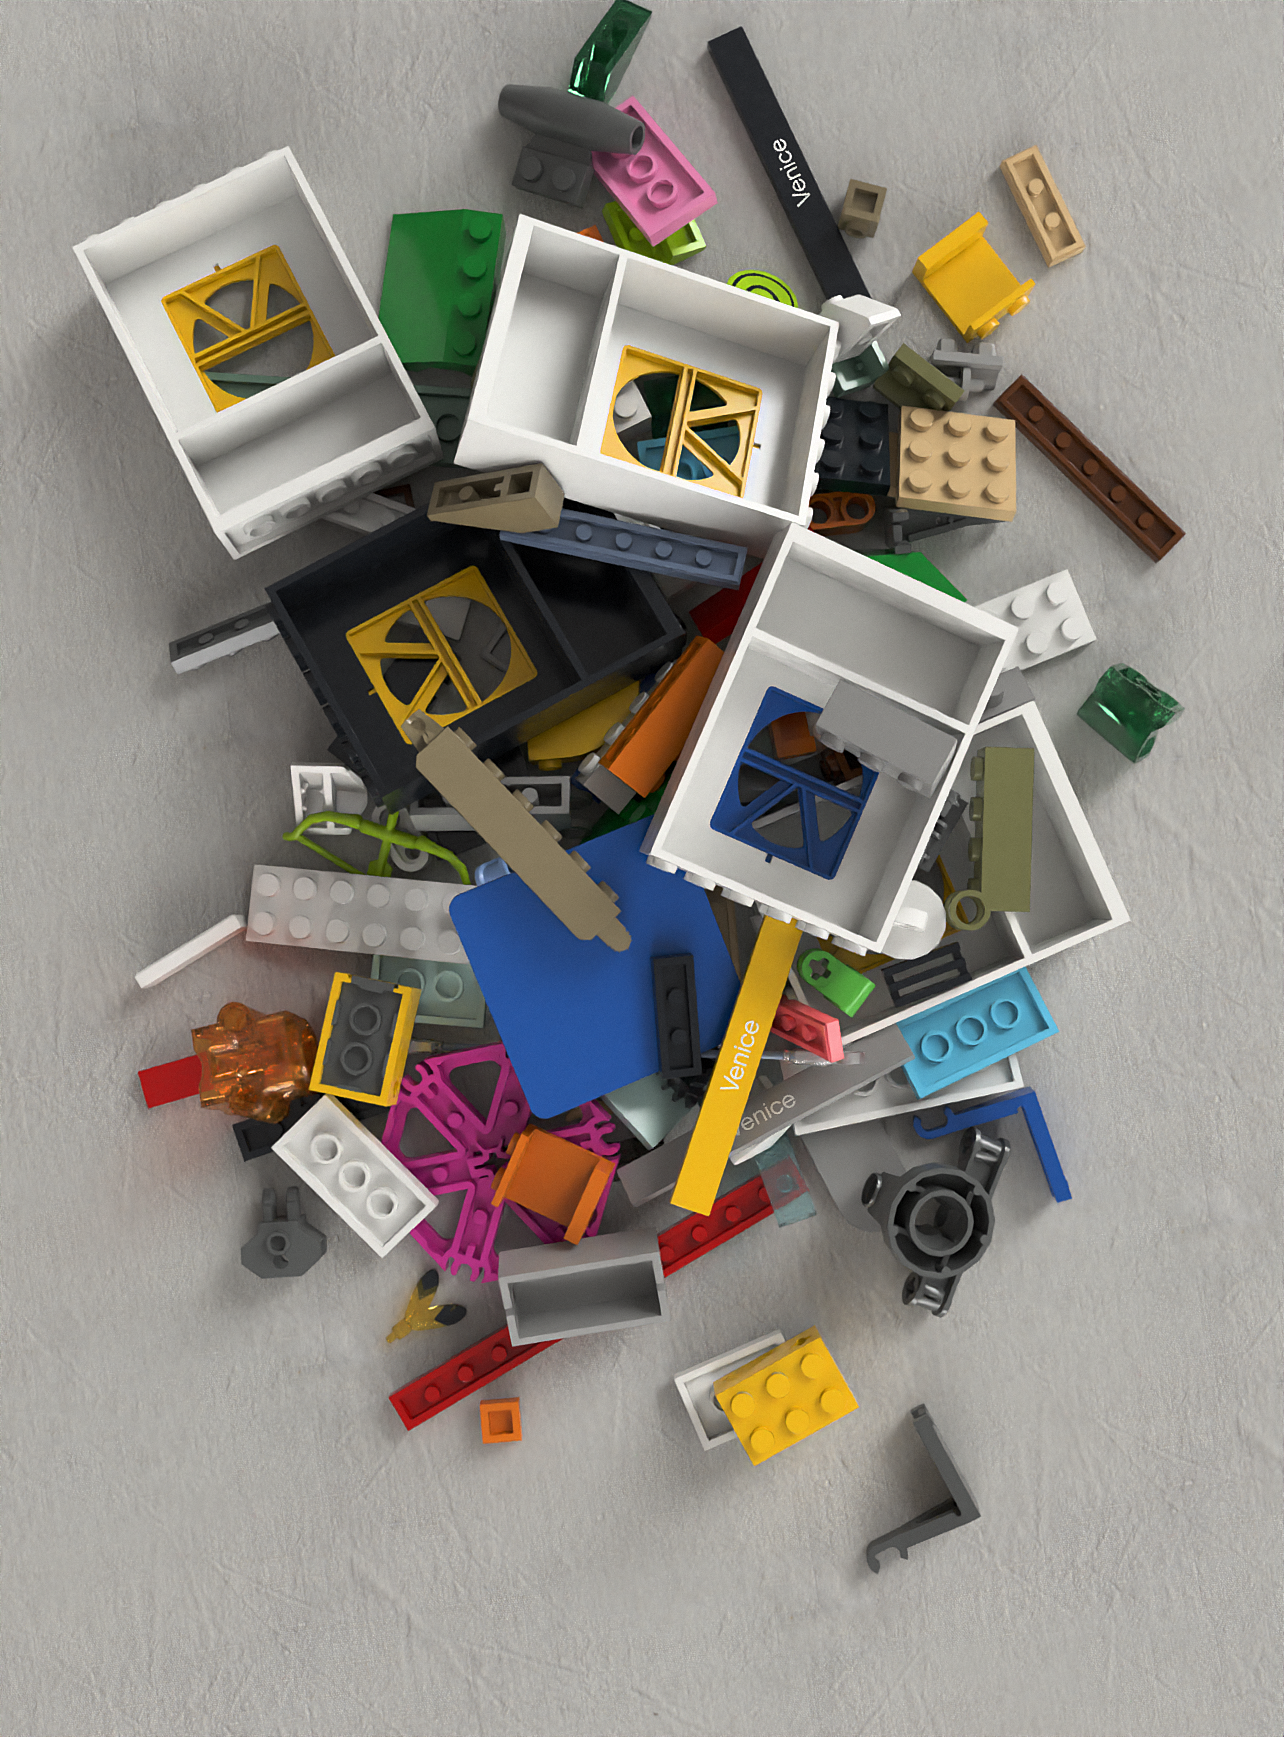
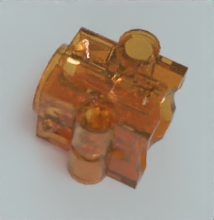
(255, 1062)

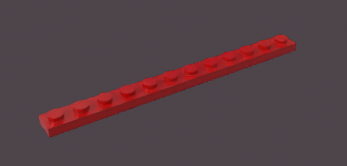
(496, 1356)

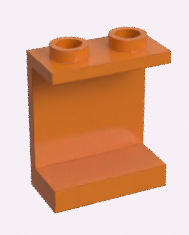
(553, 1179)

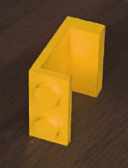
(971, 280)

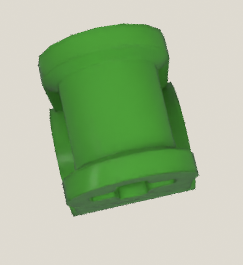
(839, 982)

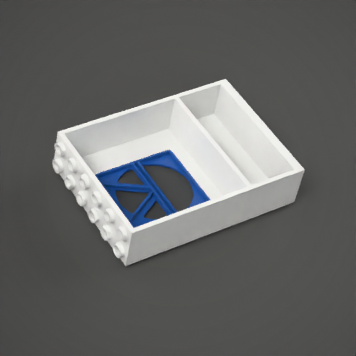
(805, 626)

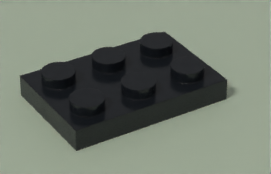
(855, 448)

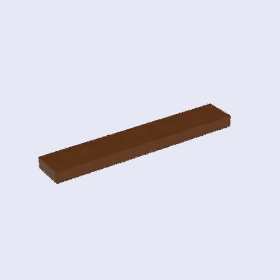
(1089, 469)

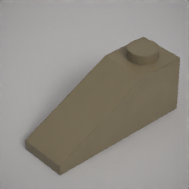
(502, 500)

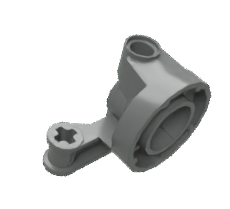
(961, 1223)

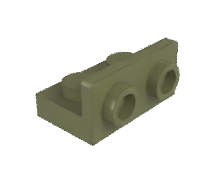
(916, 383)

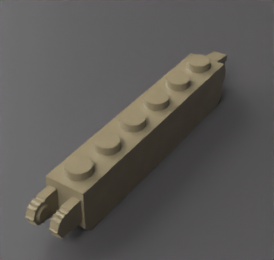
(514, 833)

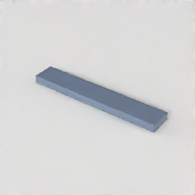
(639, 548)

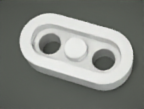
(400, 854)

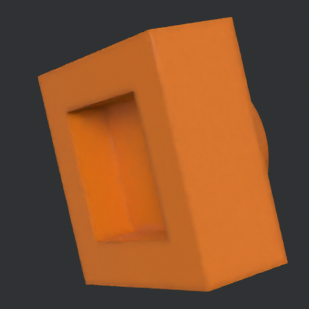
(501, 1420)

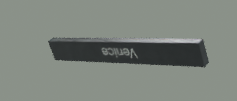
(785, 165)

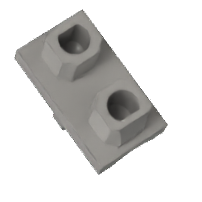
(968, 370)

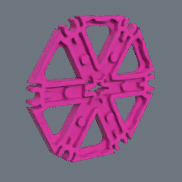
(464, 1169)

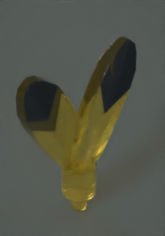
(419, 1315)

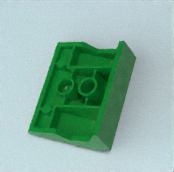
(441, 286)

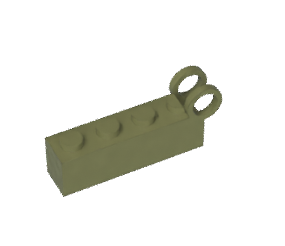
(1001, 837)

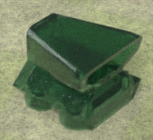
(1129, 711)

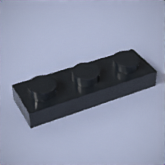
(676, 1015)

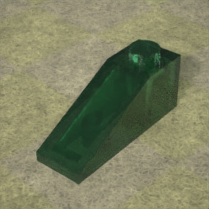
(609, 51)

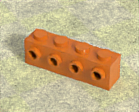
(664, 720)

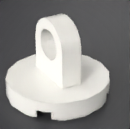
(917, 924)

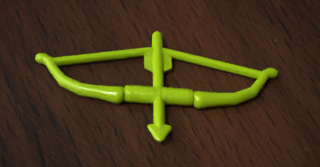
(387, 833)

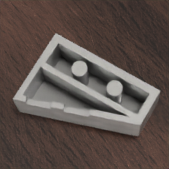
(886, 738)

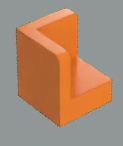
(791, 737)

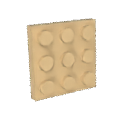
(956, 463)

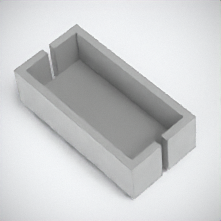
(583, 1288)

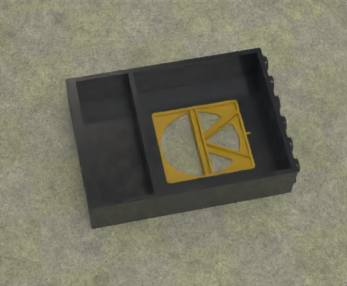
(571, 624)

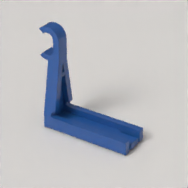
(1003, 1107)

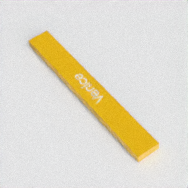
(736, 1065)

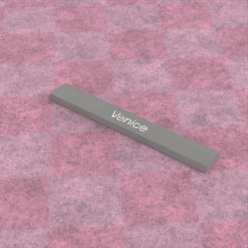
(774, 1110)

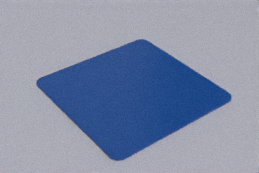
(574, 1008)

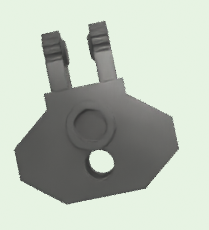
(281, 1236)

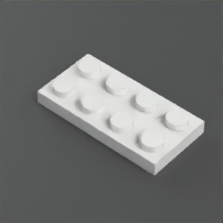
(355, 1174)

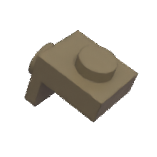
(861, 209)

